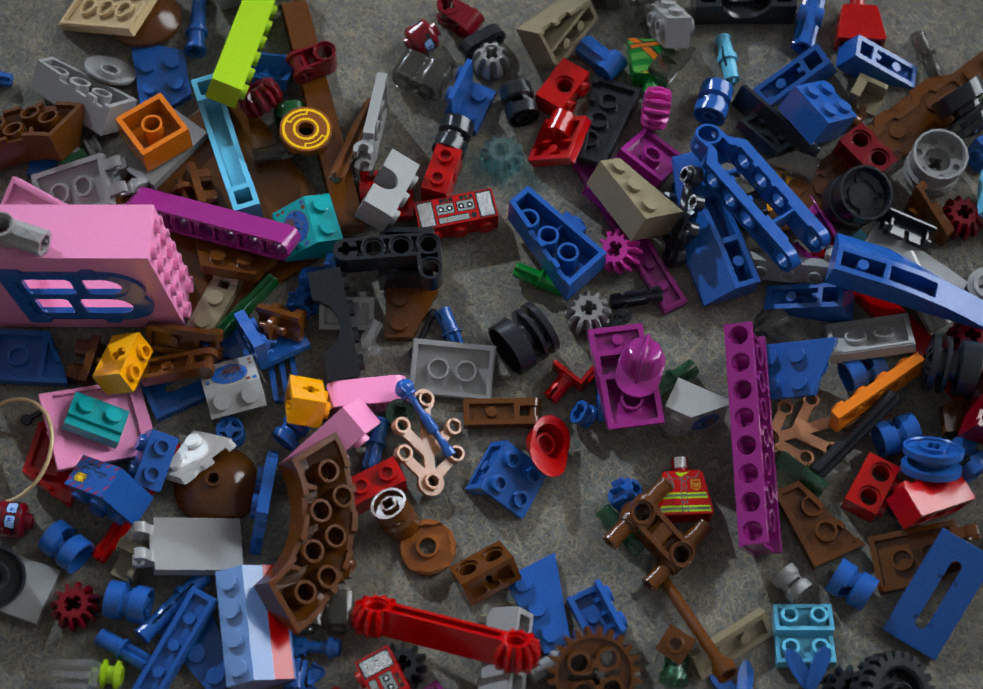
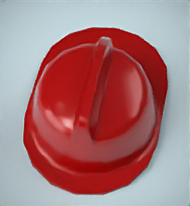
(549, 445)

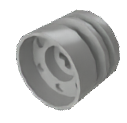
(937, 160)

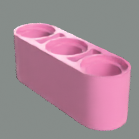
(374, 391)

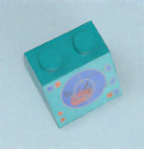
(316, 223)

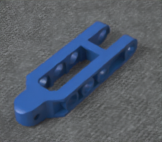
(766, 232)

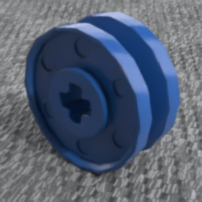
(932, 459)

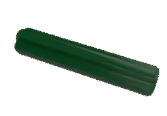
(249, 303)

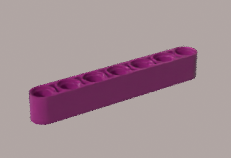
(220, 224)

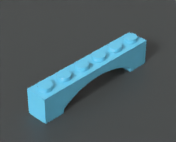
(226, 150)

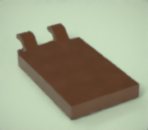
(901, 552)

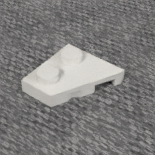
(196, 455)

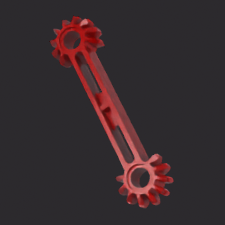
(507, 650)

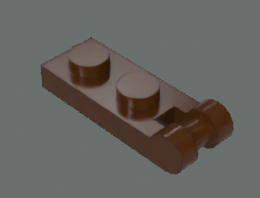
(178, 338)
(180, 366)
(500, 413)

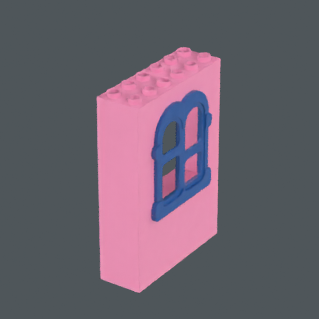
(99, 271)

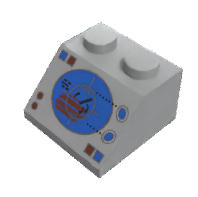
(234, 389)
(693, 410)

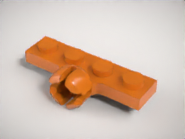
(864, 397)

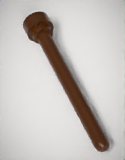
(722, 667)

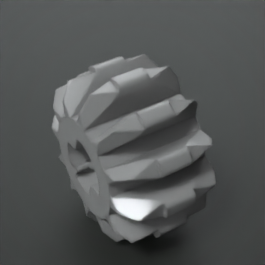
(577, 308)

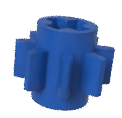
(302, 300)
(623, 491)

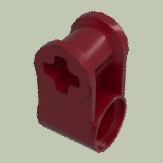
(459, 18)
(313, 61)

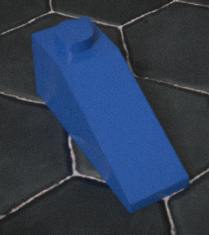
(872, 60)
(806, 68)
(812, 301)

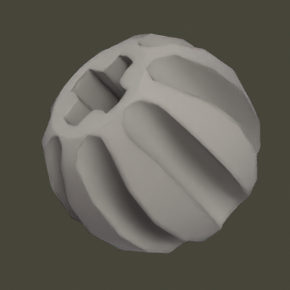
(491, 61)

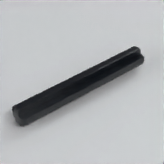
(856, 433)

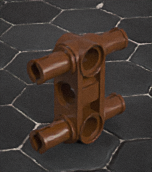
(657, 534)

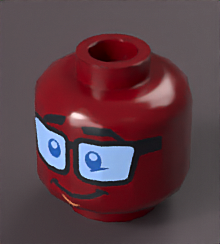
(422, 37)
(15, 519)

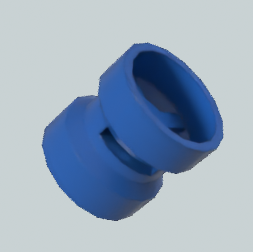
(289, 434)

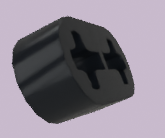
(488, 34)

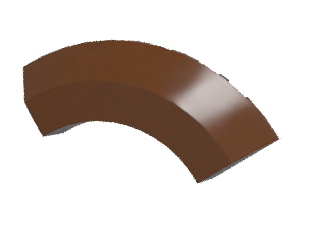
(40, 132)
(318, 534)

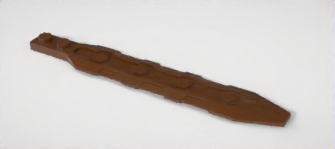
(894, 128)

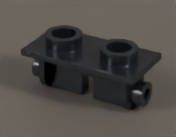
(897, 223)

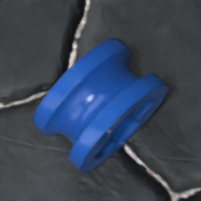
(583, 414)

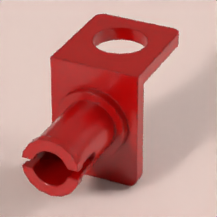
(566, 380)

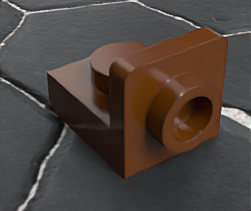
(675, 644)

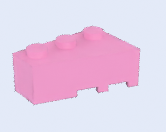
(350, 423)

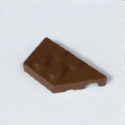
(231, 262)

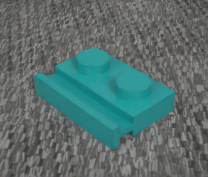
(95, 420)

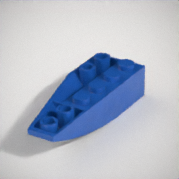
(718, 254)
(898, 280)

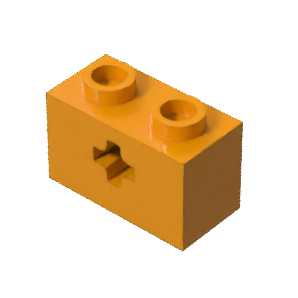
(122, 363)
(306, 401)

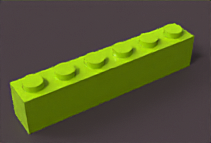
(241, 52)

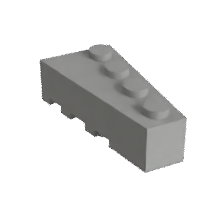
(64, 83)

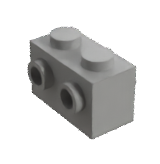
(670, 24)

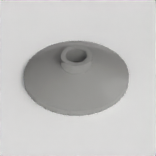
(109, 70)

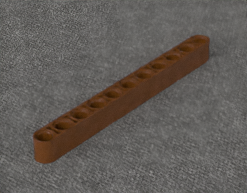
(317, 94)

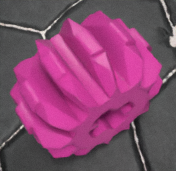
(656, 108)
(620, 258)

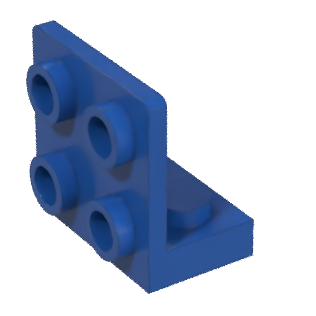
(469, 97)
(263, 350)
(507, 477)

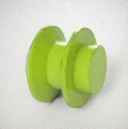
(111, 674)

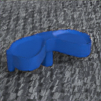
(314, 674)

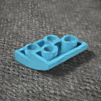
(803, 630)

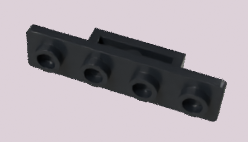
(768, 127)

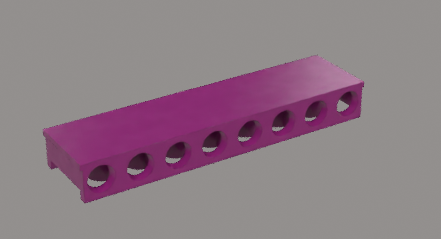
(752, 441)

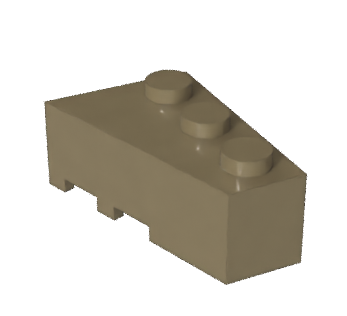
(557, 31)
(632, 200)

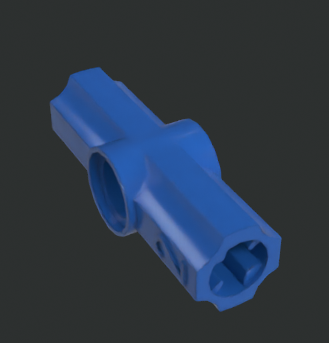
(807, 24)

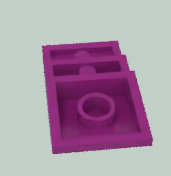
(648, 157)
(619, 408)

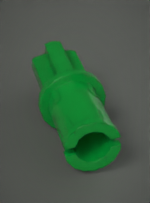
(535, 277)

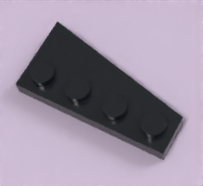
(609, 114)

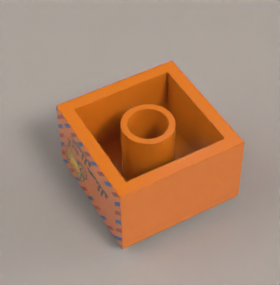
(154, 132)

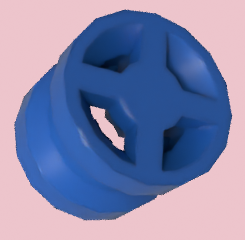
(230, 426)

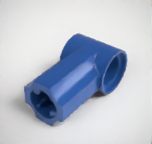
(605, 62)

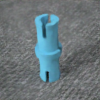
(727, 58)

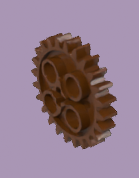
(591, 646)

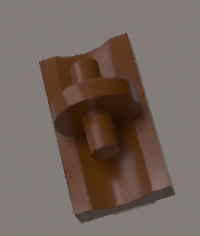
(191, 185)
(279, 322)
(92, 352)

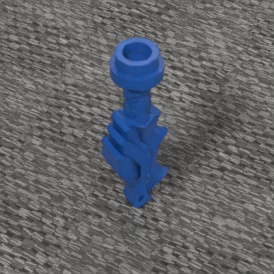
(331, 647)

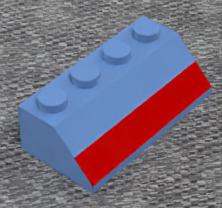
(254, 642)

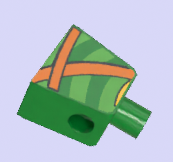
(640, 55)

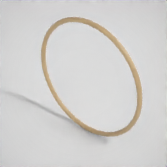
(51, 443)

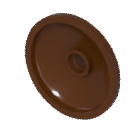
(157, 28)
(228, 496)

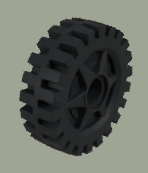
(891, 671)

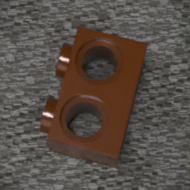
(485, 573)

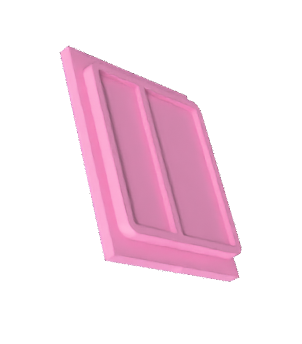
(71, 447)

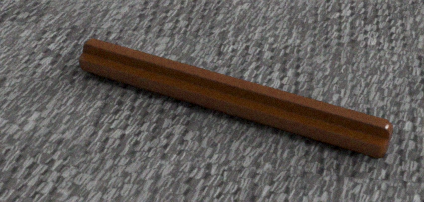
(346, 155)

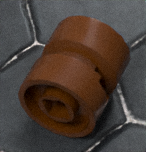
(395, 514)

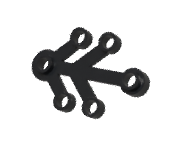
(675, 245)

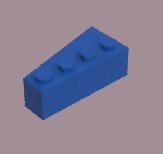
(555, 242)

